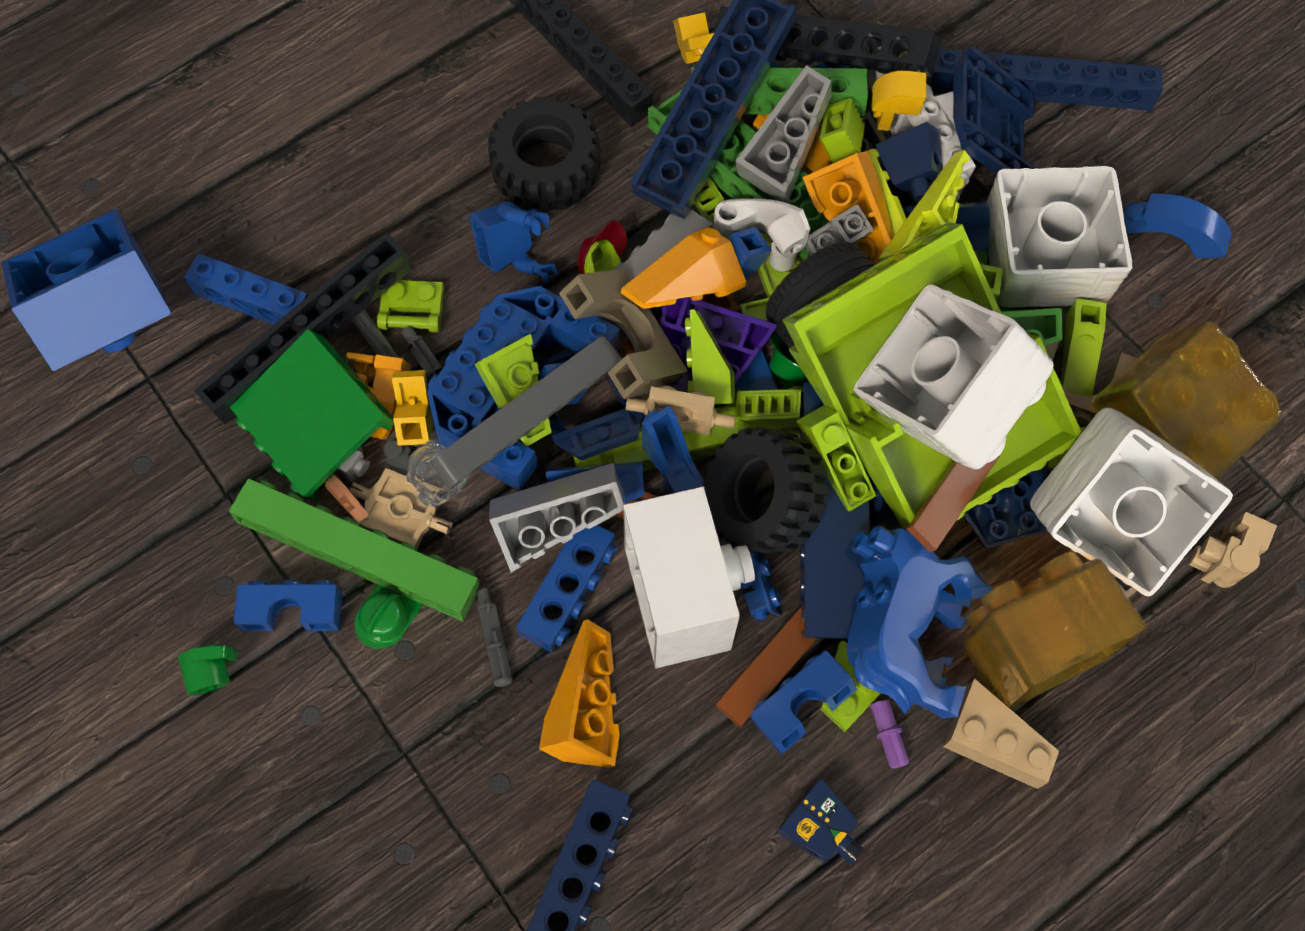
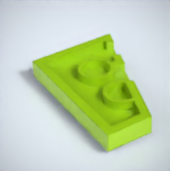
(509, 375)

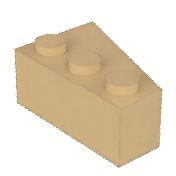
(1000, 738)

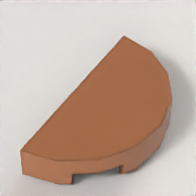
(345, 498)

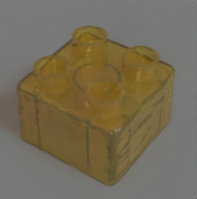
(1196, 396)
(1049, 628)

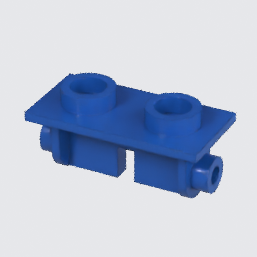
(764, 597)

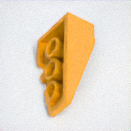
(848, 184)
(691, 269)
(580, 714)

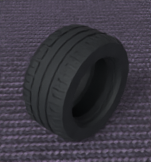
(813, 279)

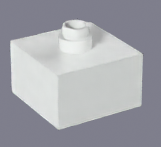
(683, 576)

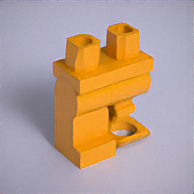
(380, 370)

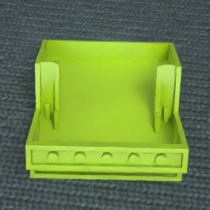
(849, 326)

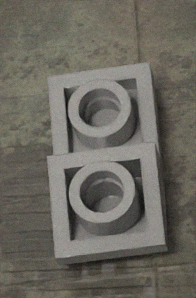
(848, 227)

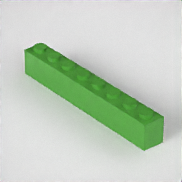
(356, 549)

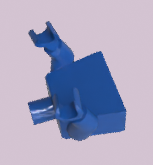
(505, 237)

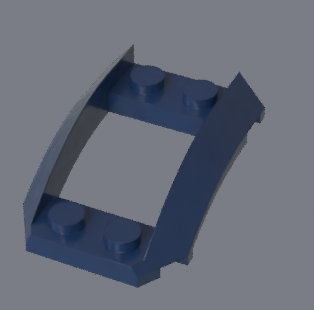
(599, 434)

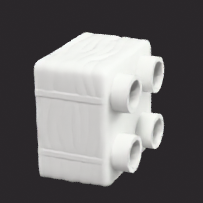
(1058, 235)
(956, 376)
(1129, 500)

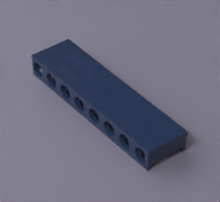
(712, 103)
(828, 567)

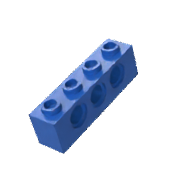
(241, 289)
(550, 633)

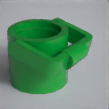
(205, 668)

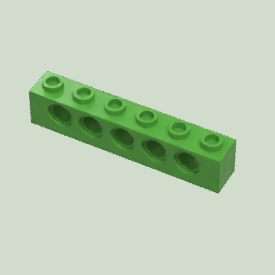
(776, 82)

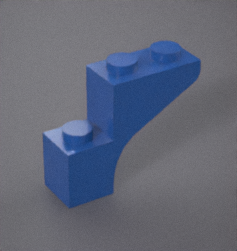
(668, 451)

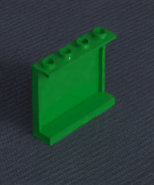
(309, 413)

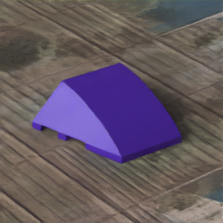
(735, 333)

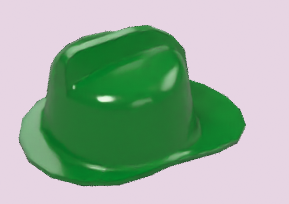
(784, 364)
(384, 617)

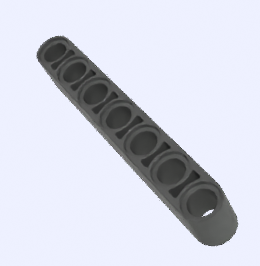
(525, 412)

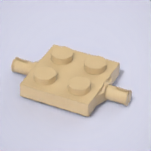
(693, 410)
(396, 509)

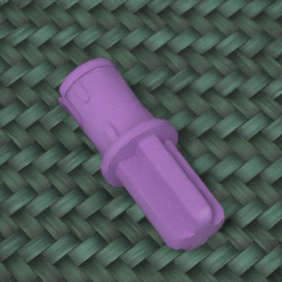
(889, 734)

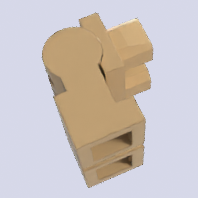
(1235, 552)

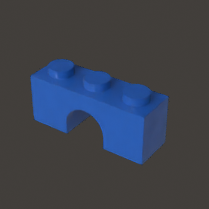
(261, 603)
(819, 680)

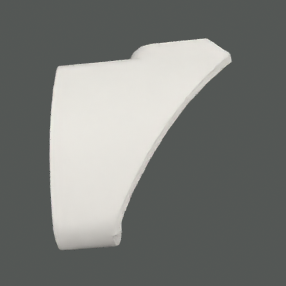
(780, 220)

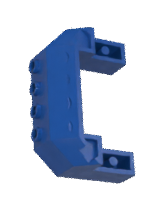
(459, 394)

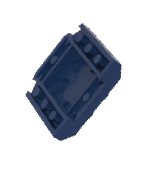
(990, 112)

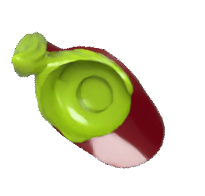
(603, 250)

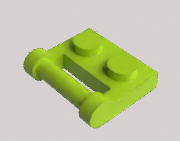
(412, 298)

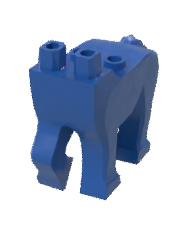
(895, 610)

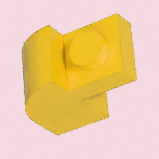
(692, 36)
(897, 93)
(413, 412)

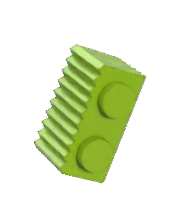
(842, 130)

